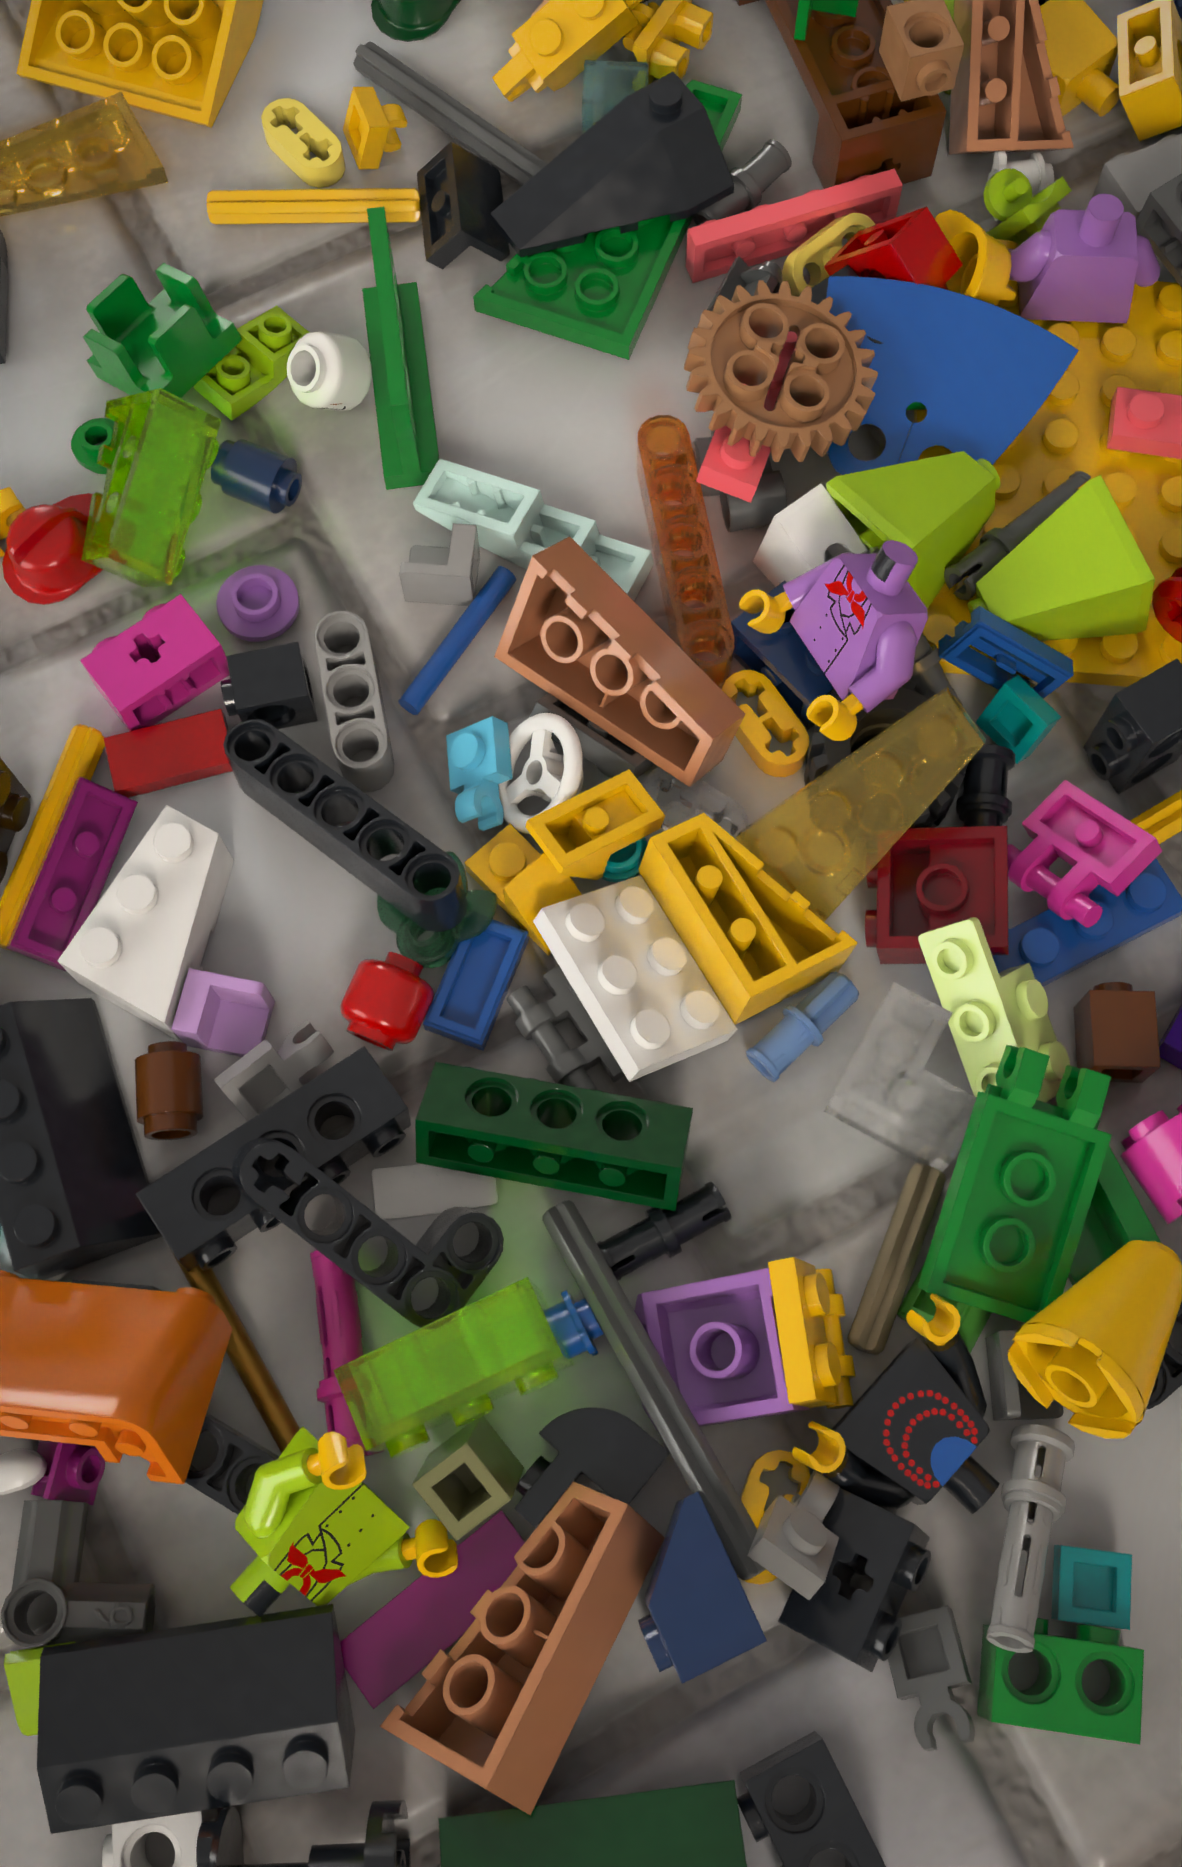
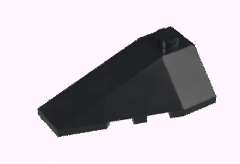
(633, 165)

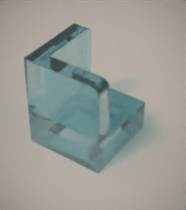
(607, 85)

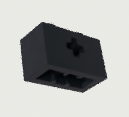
(873, 1544)

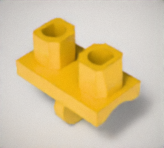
(661, 31)

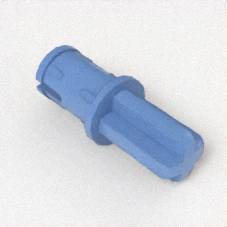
(803, 1025)

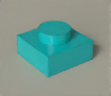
(1018, 718)
(1091, 1587)

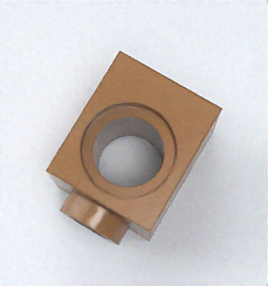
(920, 48)

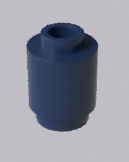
(256, 475)

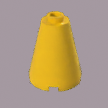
(1104, 1340)

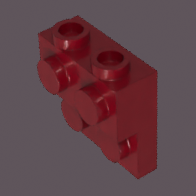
(935, 881)

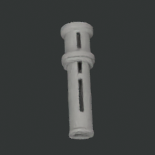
(1034, 1501)

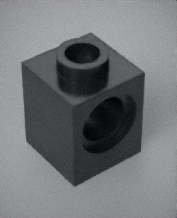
(270, 686)

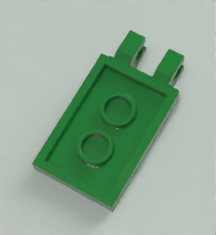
(1019, 1190)

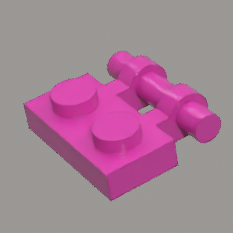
(1090, 838)

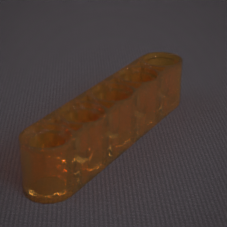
(683, 528)

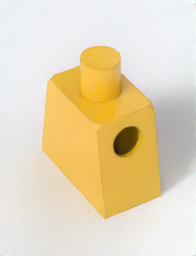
(1080, 55)

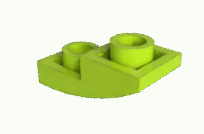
(253, 364)

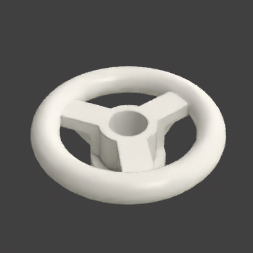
(545, 772)

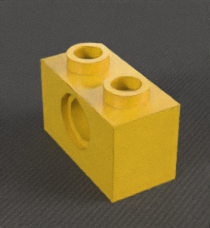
(1151, 67)

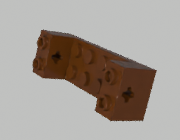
(860, 115)

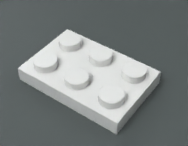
(634, 976)

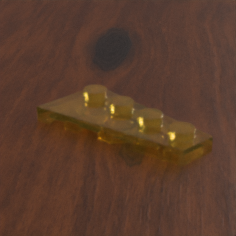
(77, 158)
(860, 807)

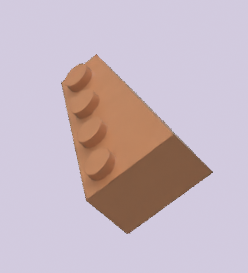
(615, 665)
(537, 1644)

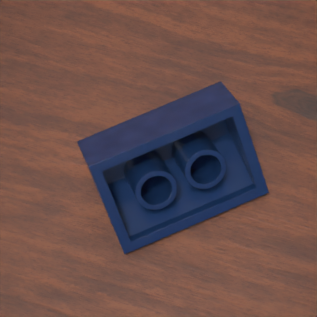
(696, 1598)

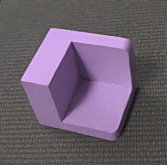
(222, 1013)

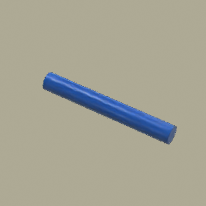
(457, 640)

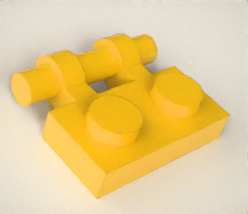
(811, 1335)

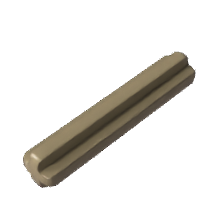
(896, 1259)

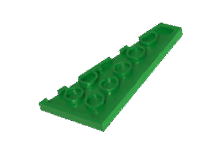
(608, 284)

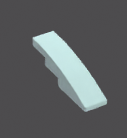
(519, 525)

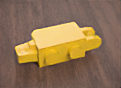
(558, 41)

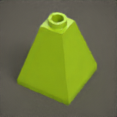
(925, 503)
(1073, 574)

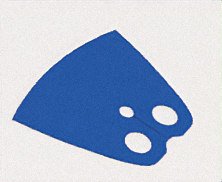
(956, 355)

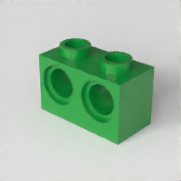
(1057, 1696)

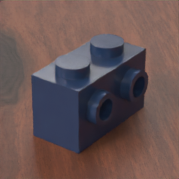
(782, 660)

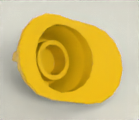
(983, 258)

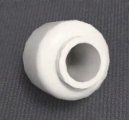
(329, 371)

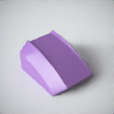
(720, 1346)

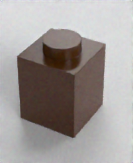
(1117, 1032)

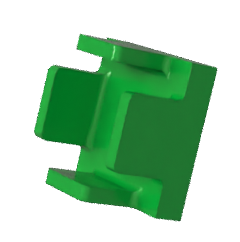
(157, 342)

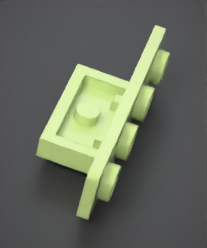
(990, 1006)

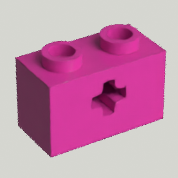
(157, 664)

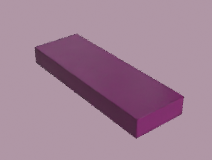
(72, 871)
(429, 1613)

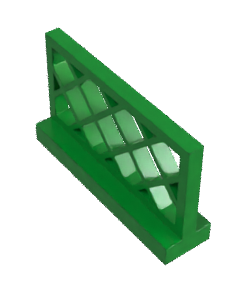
(398, 368)

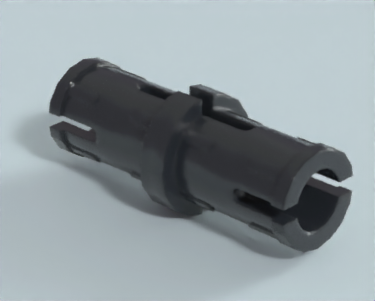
(664, 1231)

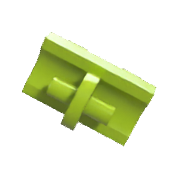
(1011, 201)

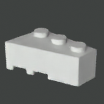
(154, 920)

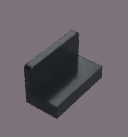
(456, 206)

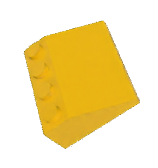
(158, 53)

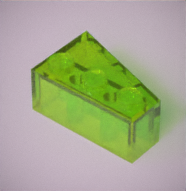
(149, 486)
(453, 1369)

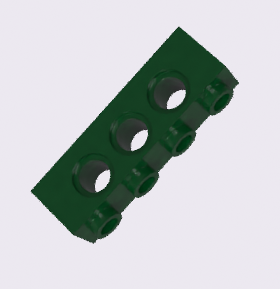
(553, 1135)

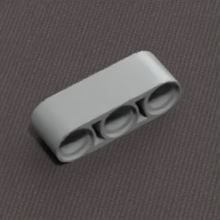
(351, 676)

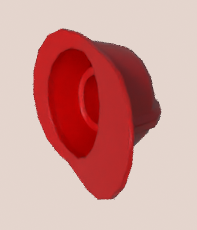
(47, 550)

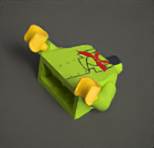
(326, 1527)

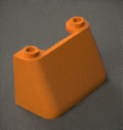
(110, 1368)

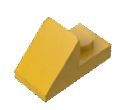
(595, 824)
(520, 879)

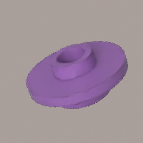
(258, 603)

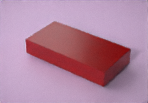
(168, 753)

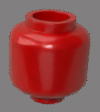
(386, 1001)

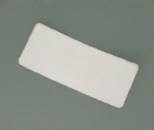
(428, 1190)

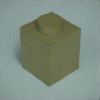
(468, 1477)

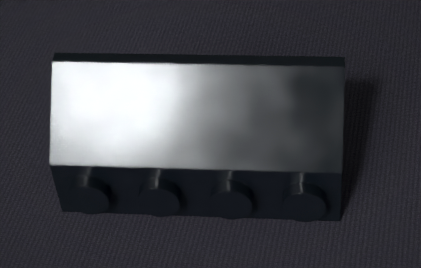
(65, 1142)
(193, 1719)

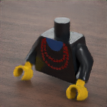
(913, 1425)

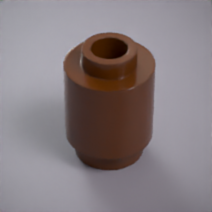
(169, 1091)

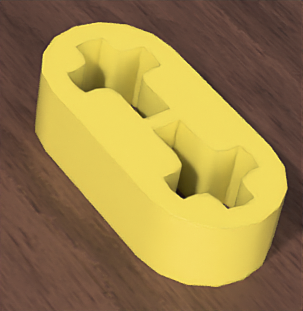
(312, 136)

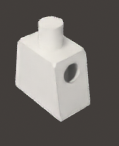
(805, 537)

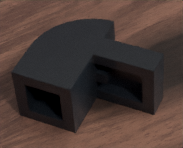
(591, 1442)

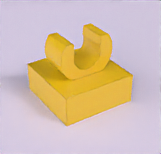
(371, 127)

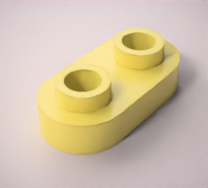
(819, 250)

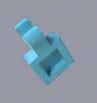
(477, 764)

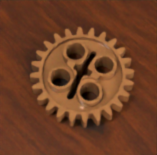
(743, 345)

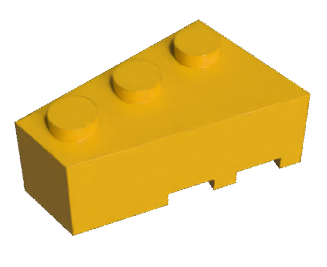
(737, 920)

